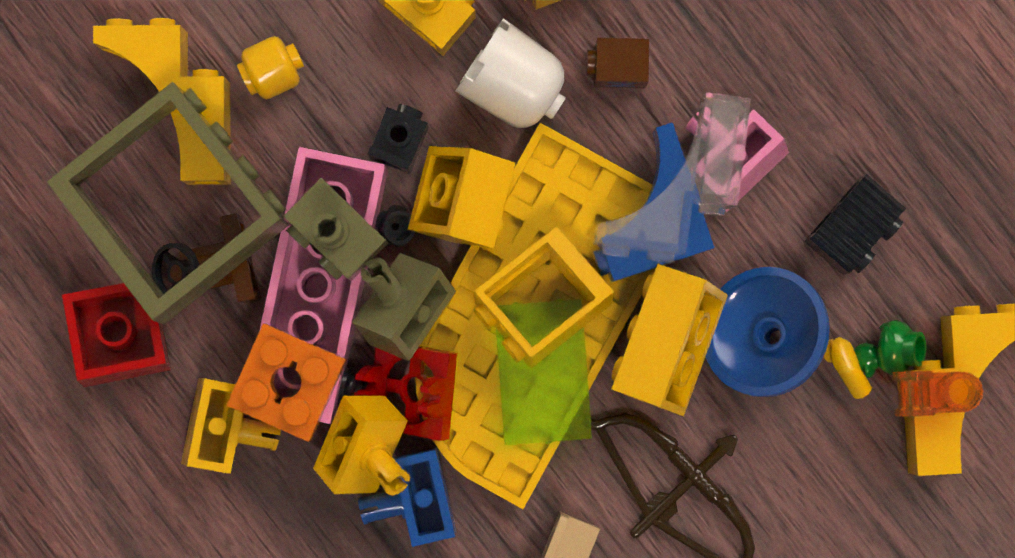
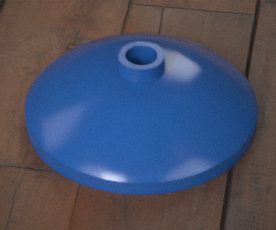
(755, 308)

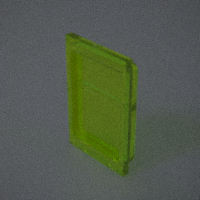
(553, 396)

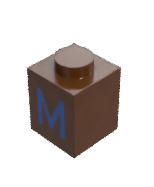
(619, 63)

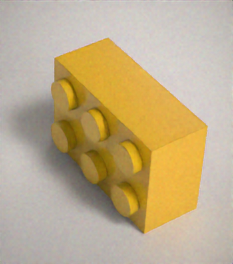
(669, 339)

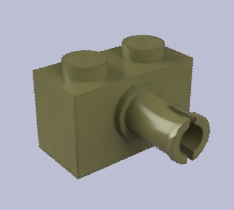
(334, 230)
(402, 304)

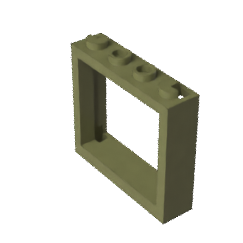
(158, 305)

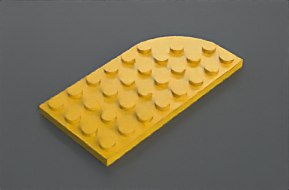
(552, 187)

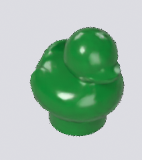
(896, 349)

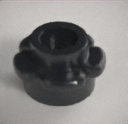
(384, 221)

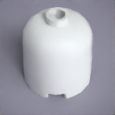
(514, 78)

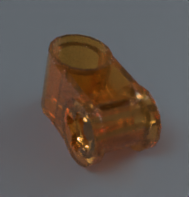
(928, 392)

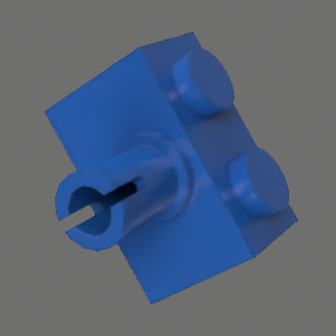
(421, 503)

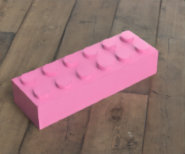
(301, 292)

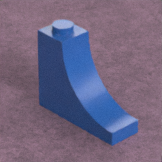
(668, 163)

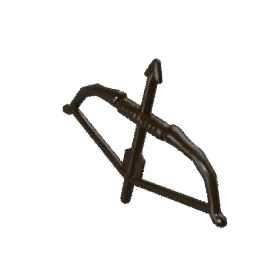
(663, 504)

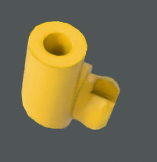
(845, 361)

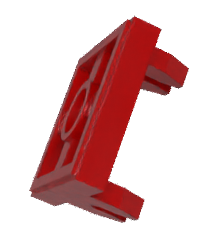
(436, 389)

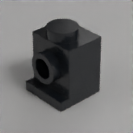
(399, 154)

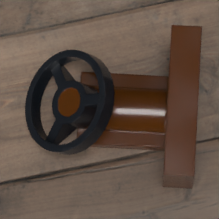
(242, 276)

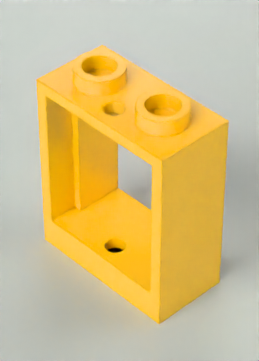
(576, 270)

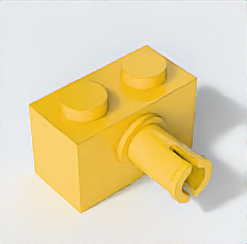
(434, 20)
(218, 429)
(361, 447)

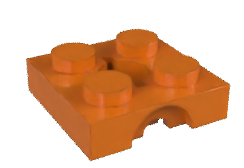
(256, 391)

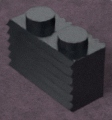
(856, 225)

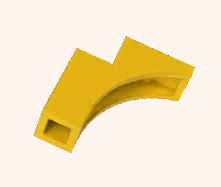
(162, 56)
(968, 346)

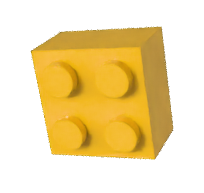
(462, 196)

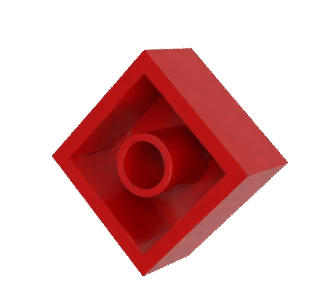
(112, 336)

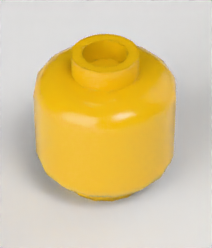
(270, 67)

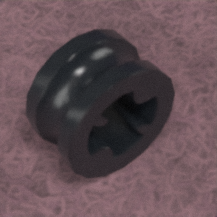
(349, 385)

